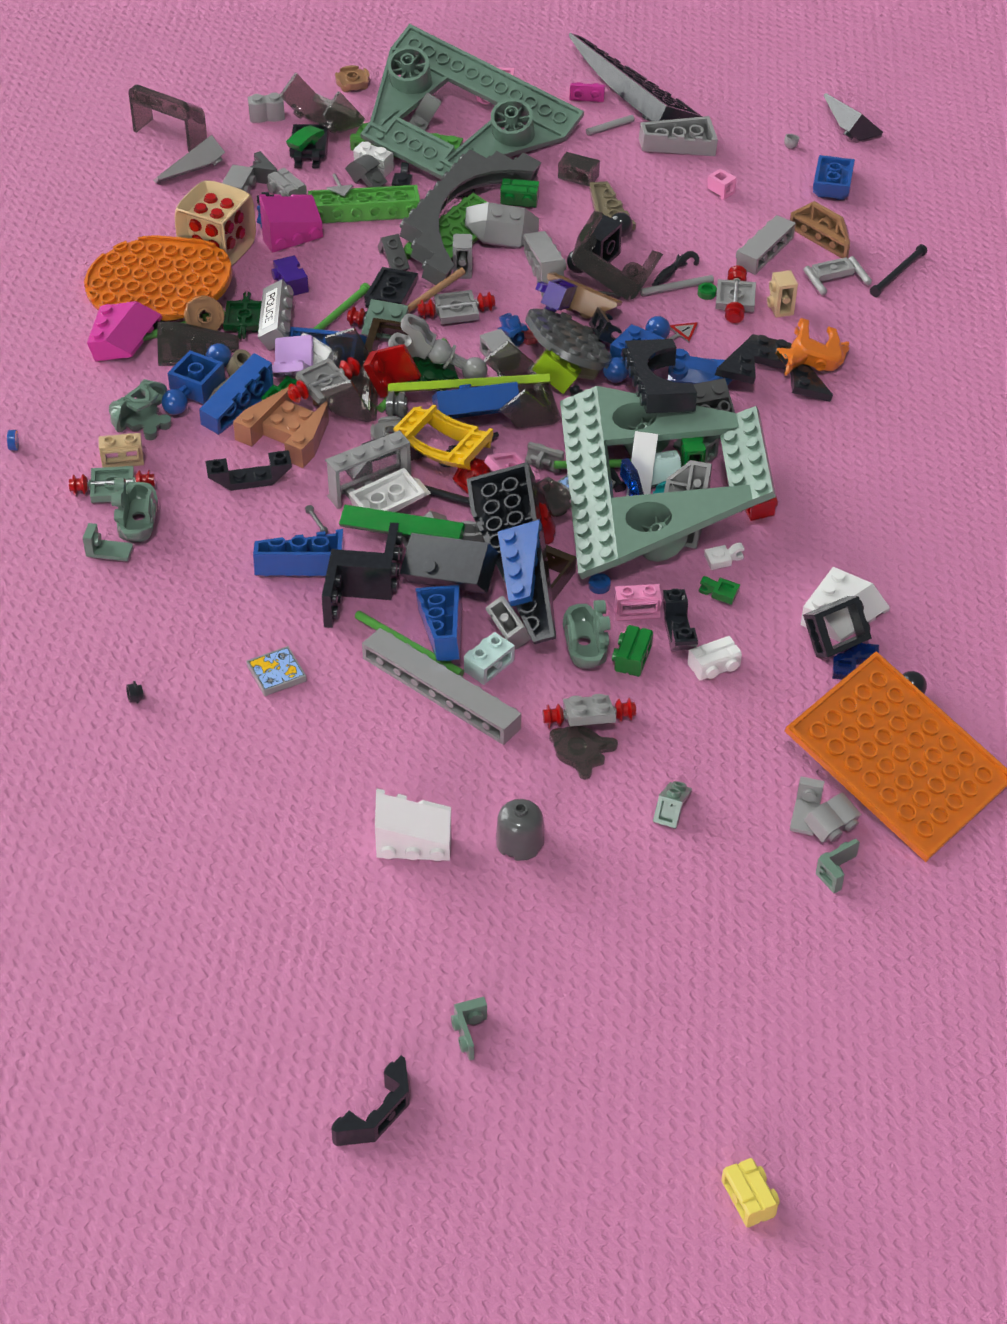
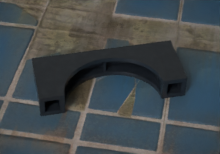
(656, 393)

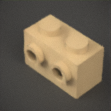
(782, 293)

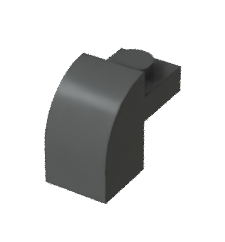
(366, 169)

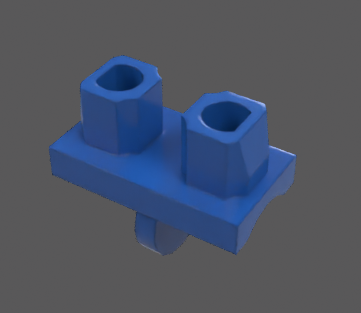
(513, 328)

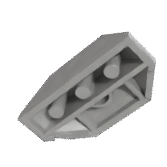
(500, 223)
(690, 477)

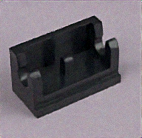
(602, 326)

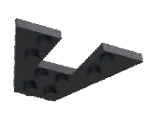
(761, 350)

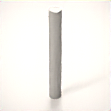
(609, 125)

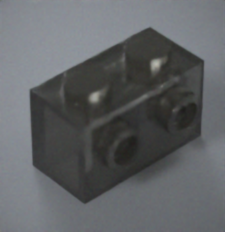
(578, 169)
(553, 496)

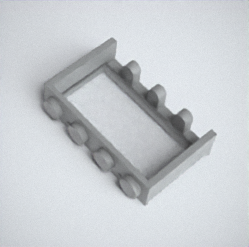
(366, 464)

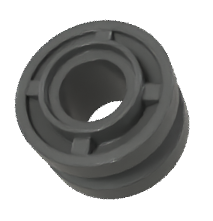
(396, 404)

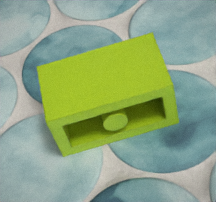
(561, 371)

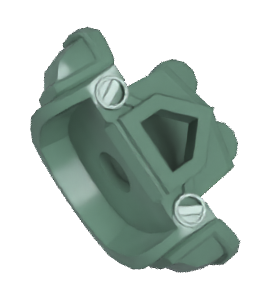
(141, 411)
(137, 499)
(584, 622)

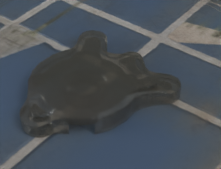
(581, 748)

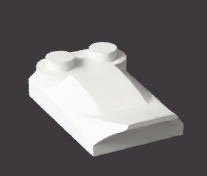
(390, 492)

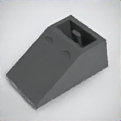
(714, 395)

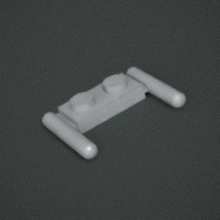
(835, 269)

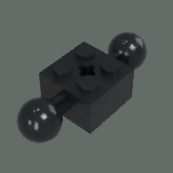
(608, 238)

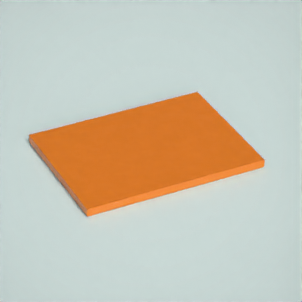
(900, 755)

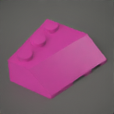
(289, 220)
(120, 330)

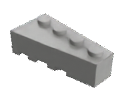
(679, 136)
(543, 256)

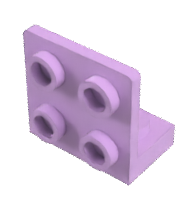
(292, 355)

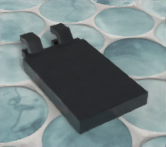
(310, 151)
(391, 286)

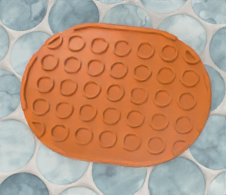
(159, 274)

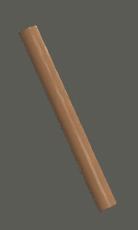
(436, 289)

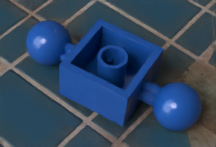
(656, 328)
(195, 378)

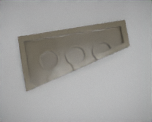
(605, 200)

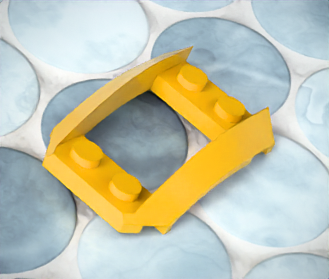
(469, 436)

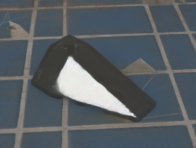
(178, 338)

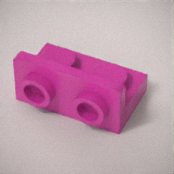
(587, 92)

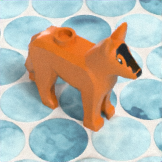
(812, 352)

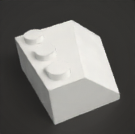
(839, 585)
(411, 828)

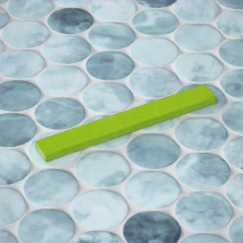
(475, 382)

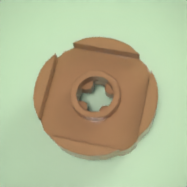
(352, 78)
(211, 306)

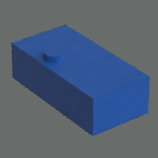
(474, 401)

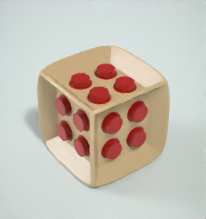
(219, 216)

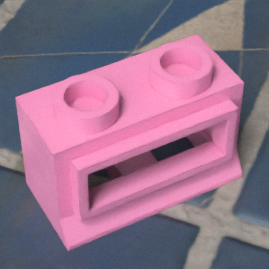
(636, 596)

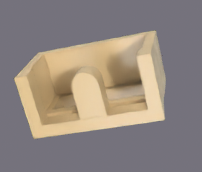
(121, 444)

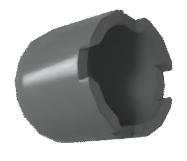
(520, 829)

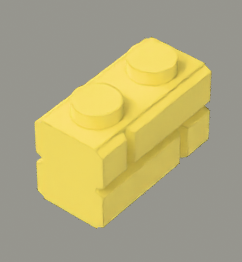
(750, 1192)

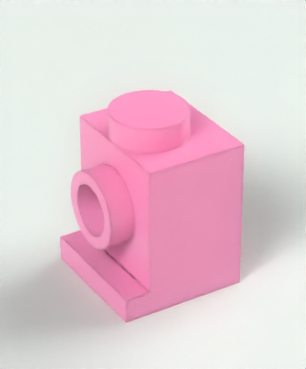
(722, 183)

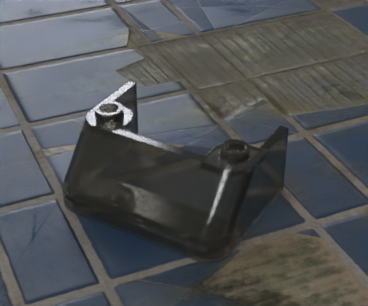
(145, 100)
(335, 114)
(623, 283)
(356, 396)
(535, 402)

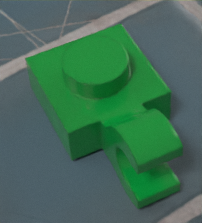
(722, 590)

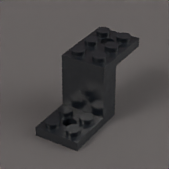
(362, 575)

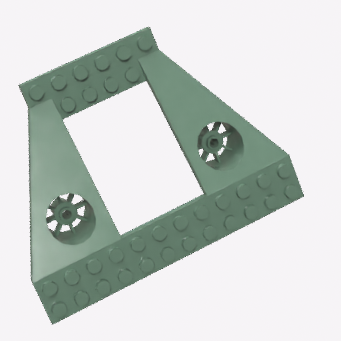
(426, 64)
(657, 524)

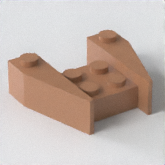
(284, 422)

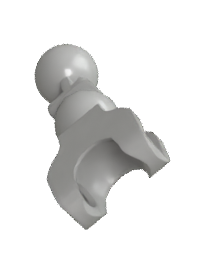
(422, 342)

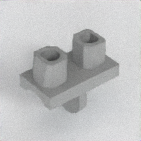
(543, 456)

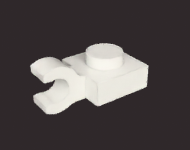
(722, 557)

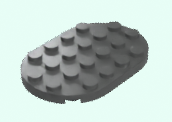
(568, 338)

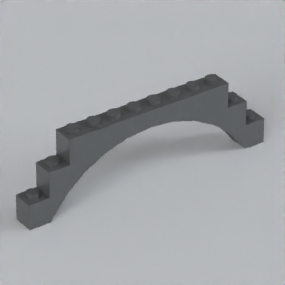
(470, 172)

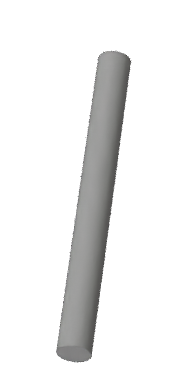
(676, 285)

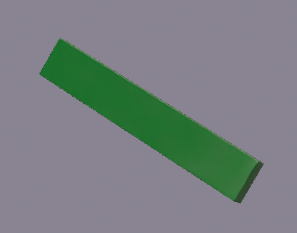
(379, 521)

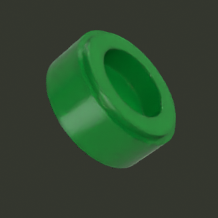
(707, 291)

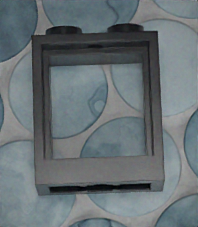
(819, 633)

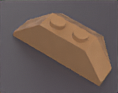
(822, 228)
(587, 299)

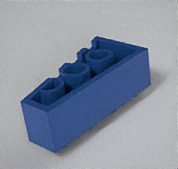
(237, 394)
(296, 556)
(442, 616)

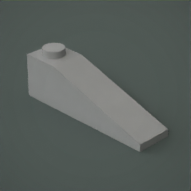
(200, 157)

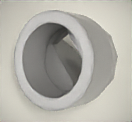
(791, 140)

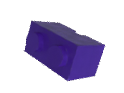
(288, 270)

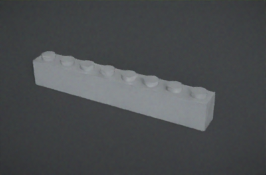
(442, 686)

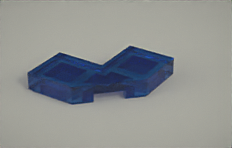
(631, 477)
(846, 662)

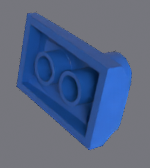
(833, 177)
(694, 369)

